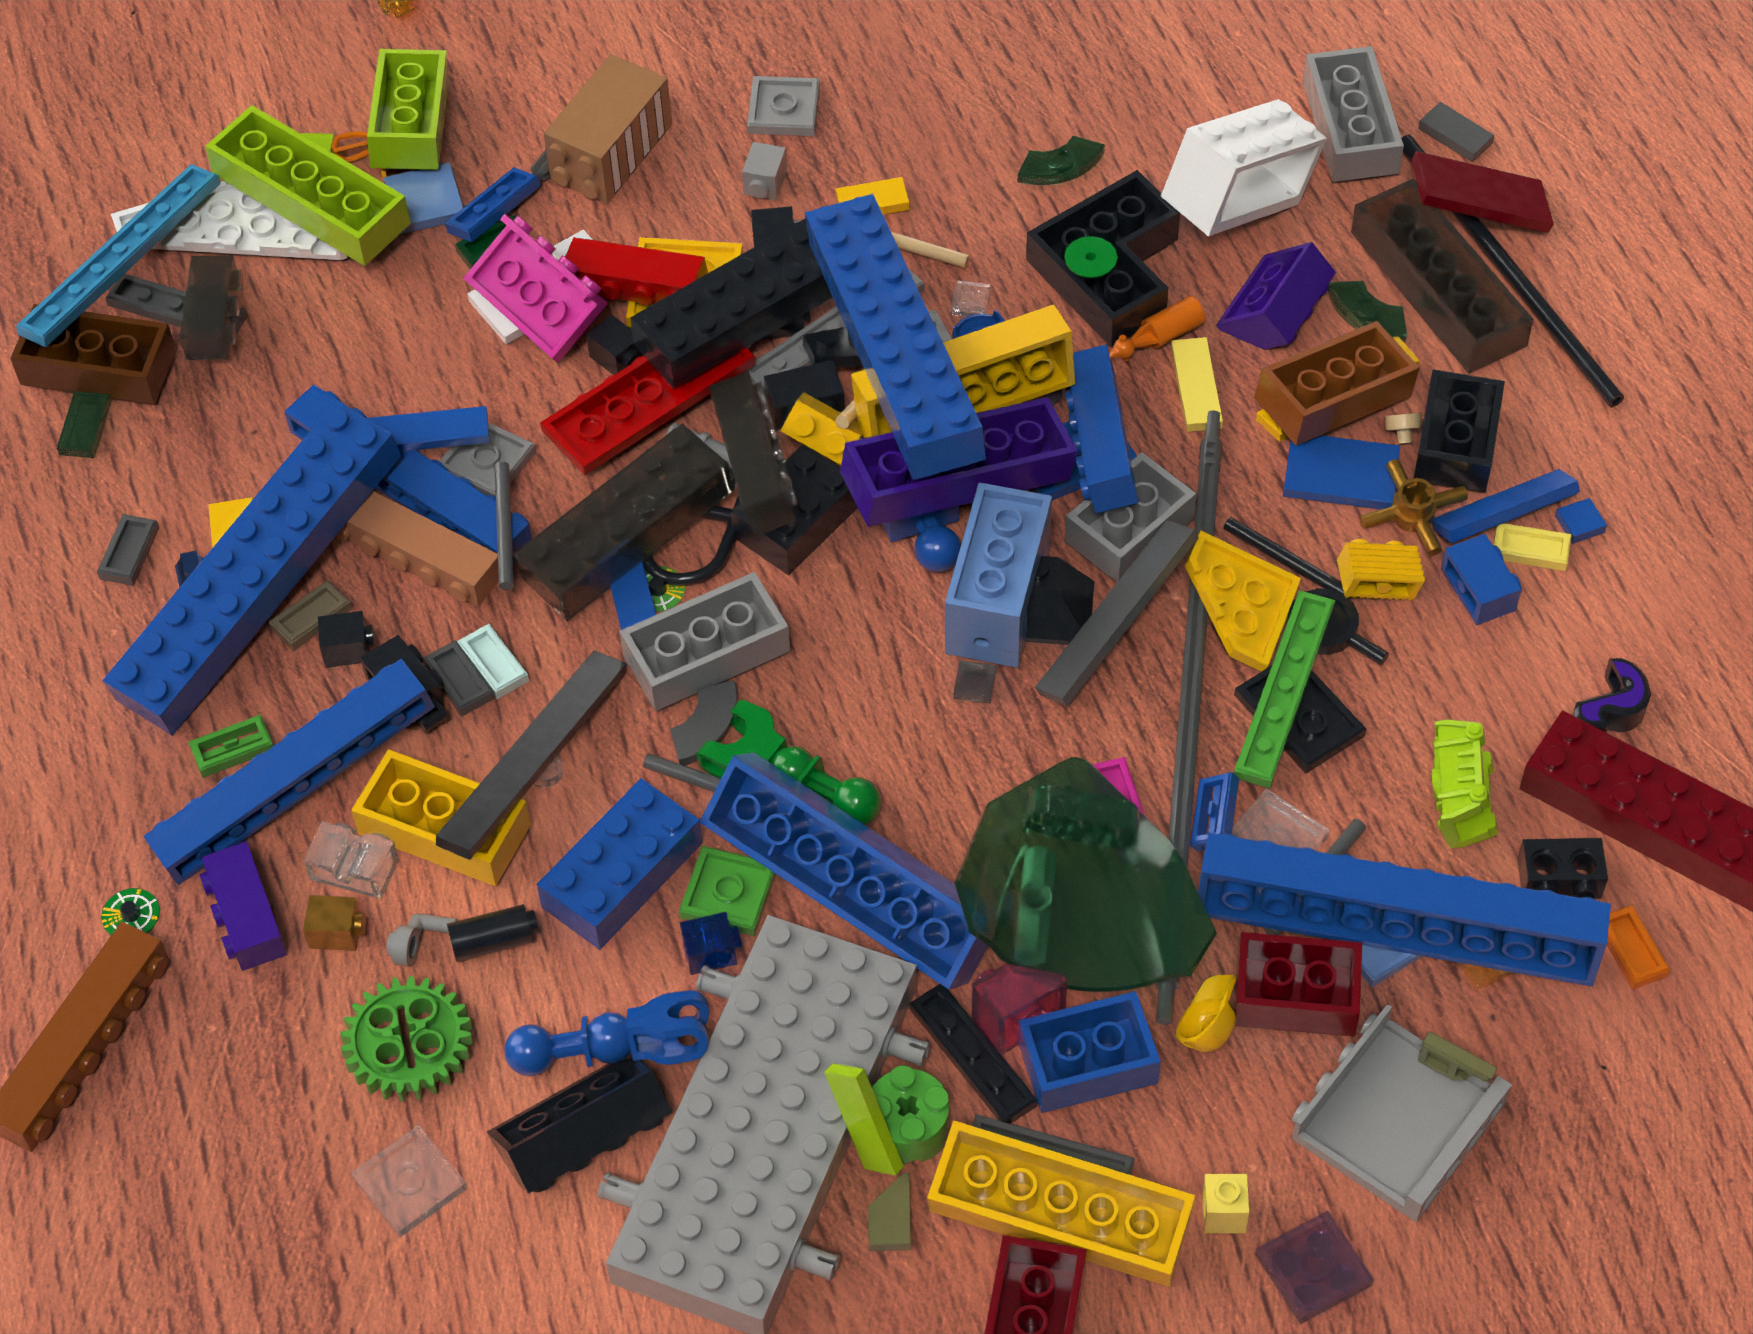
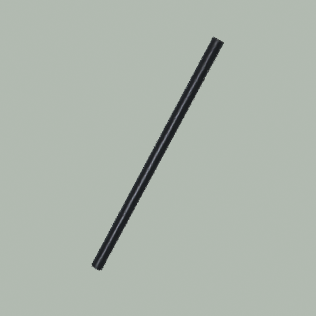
(1532, 298)

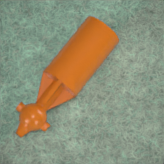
(1162, 328)

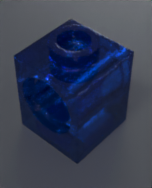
(710, 942)

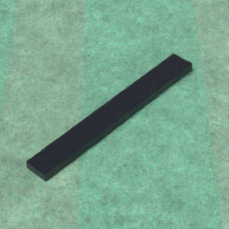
(530, 755)

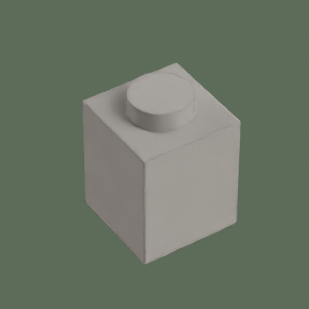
(764, 171)

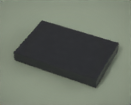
(1321, 724)

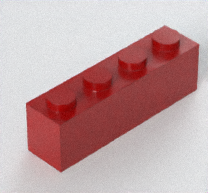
(634, 271)

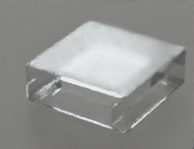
(970, 298)

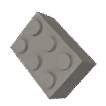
(1119, 535)

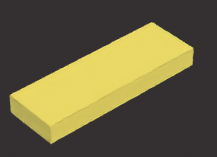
(1195, 381)

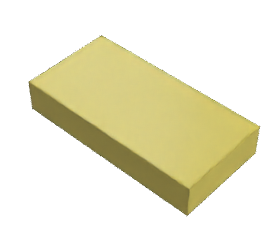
(1533, 546)

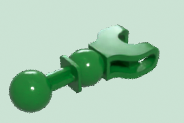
(854, 795)

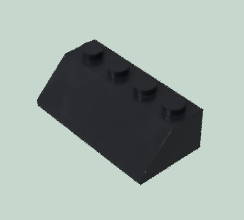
(580, 1123)

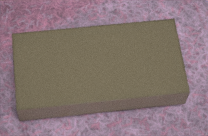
(300, 620)

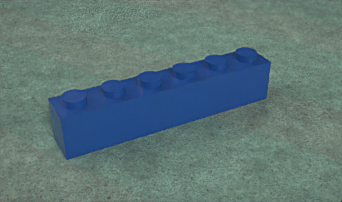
(1100, 432)

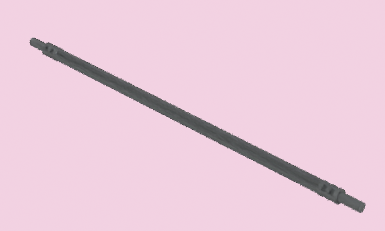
(1191, 682)

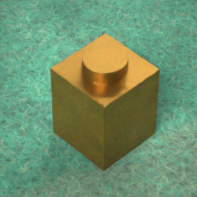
(333, 923)

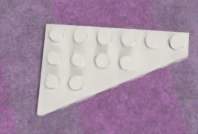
(237, 225)

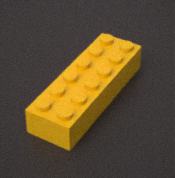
(995, 365)
(1061, 1201)

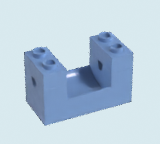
(996, 574)

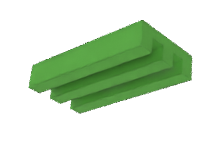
(233, 750)

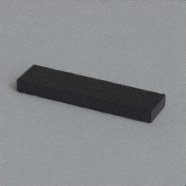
(973, 1054)

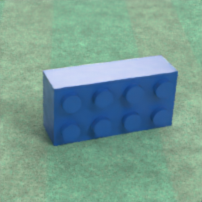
(620, 863)

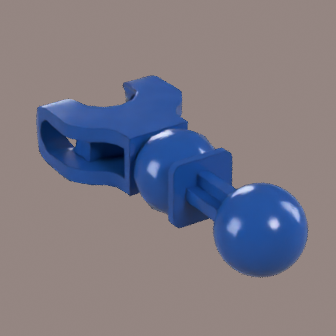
(646, 1033)

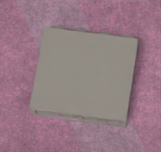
(1395, 1119)

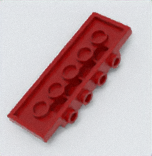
(629, 408)

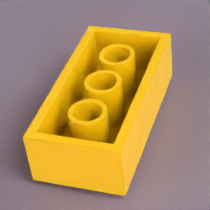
(416, 800)

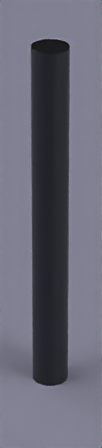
(1282, 555)

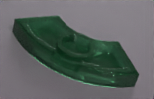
(1061, 163)
(1361, 308)

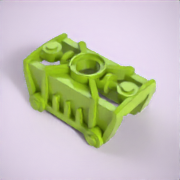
(1463, 783)

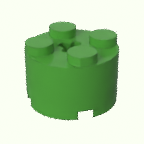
(914, 1111)

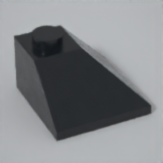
(1058, 602)

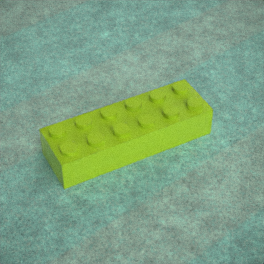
(308, 185)

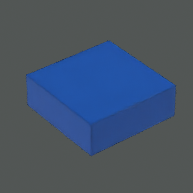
(1581, 520)

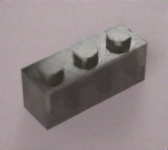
(210, 307)

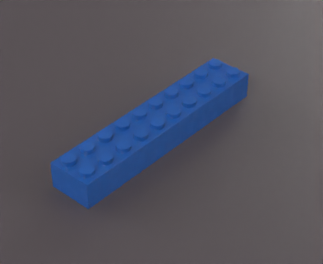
(895, 337)
(252, 568)
(1404, 909)

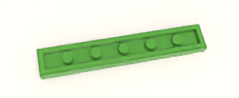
(1284, 689)

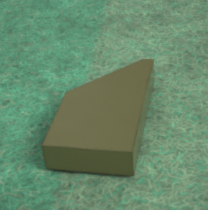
(1452, 1060)
(891, 1217)

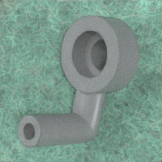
(404, 942)

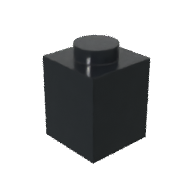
(612, 345)
(344, 638)

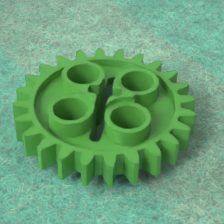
(369, 1046)

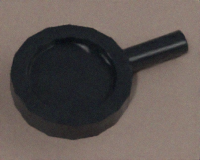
(1344, 627)

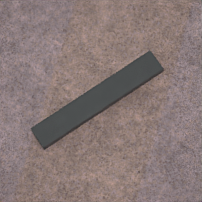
(1116, 612)

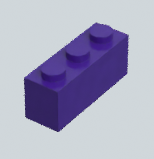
(241, 907)

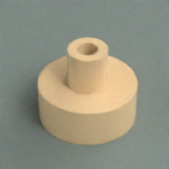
(1403, 424)

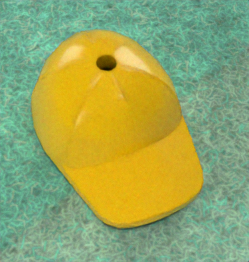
(1210, 1016)

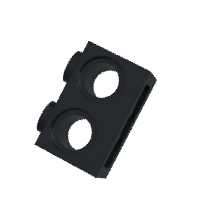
(1561, 861)

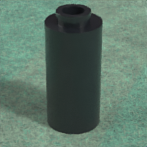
(492, 932)

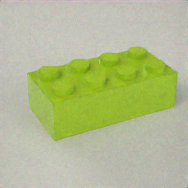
(408, 109)

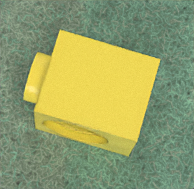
(1225, 1203)

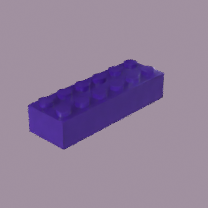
(1022, 451)

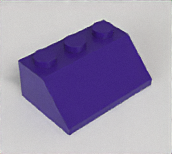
(1278, 297)

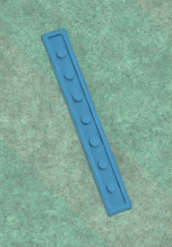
(117, 255)

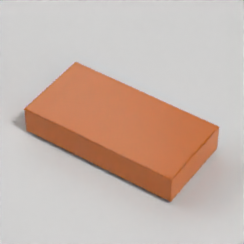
(1634, 949)

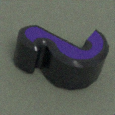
(1624, 705)

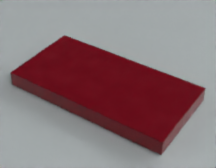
(1482, 192)

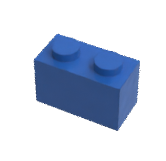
(1481, 579)

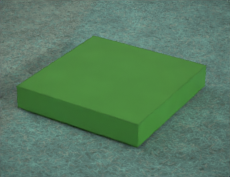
(728, 885)

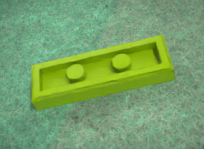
(864, 1119)

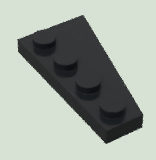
(838, 346)

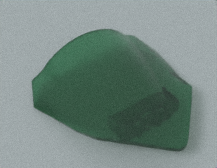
(1081, 885)

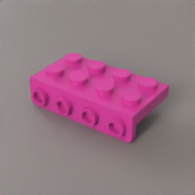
(536, 288)

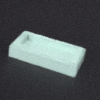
(493, 661)

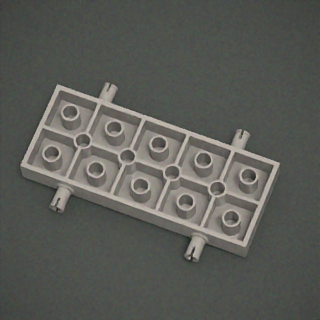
(760, 1128)

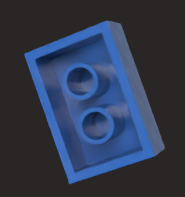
(1088, 1052)

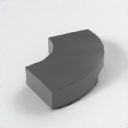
(707, 723)

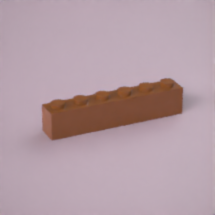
(79, 1034)

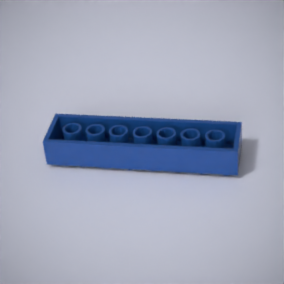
(845, 867)

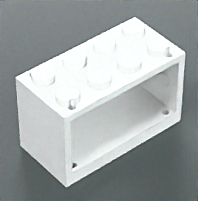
(1243, 166)

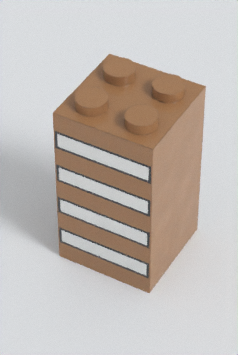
(608, 129)

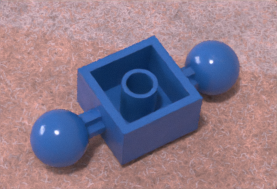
(936, 544)

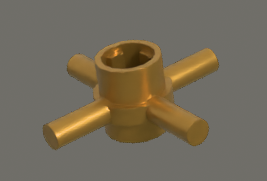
(1414, 506)

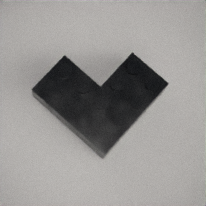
(1137, 225)

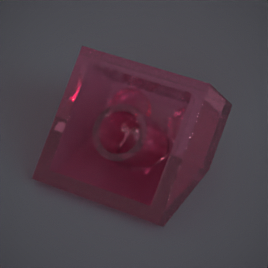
(1014, 994)

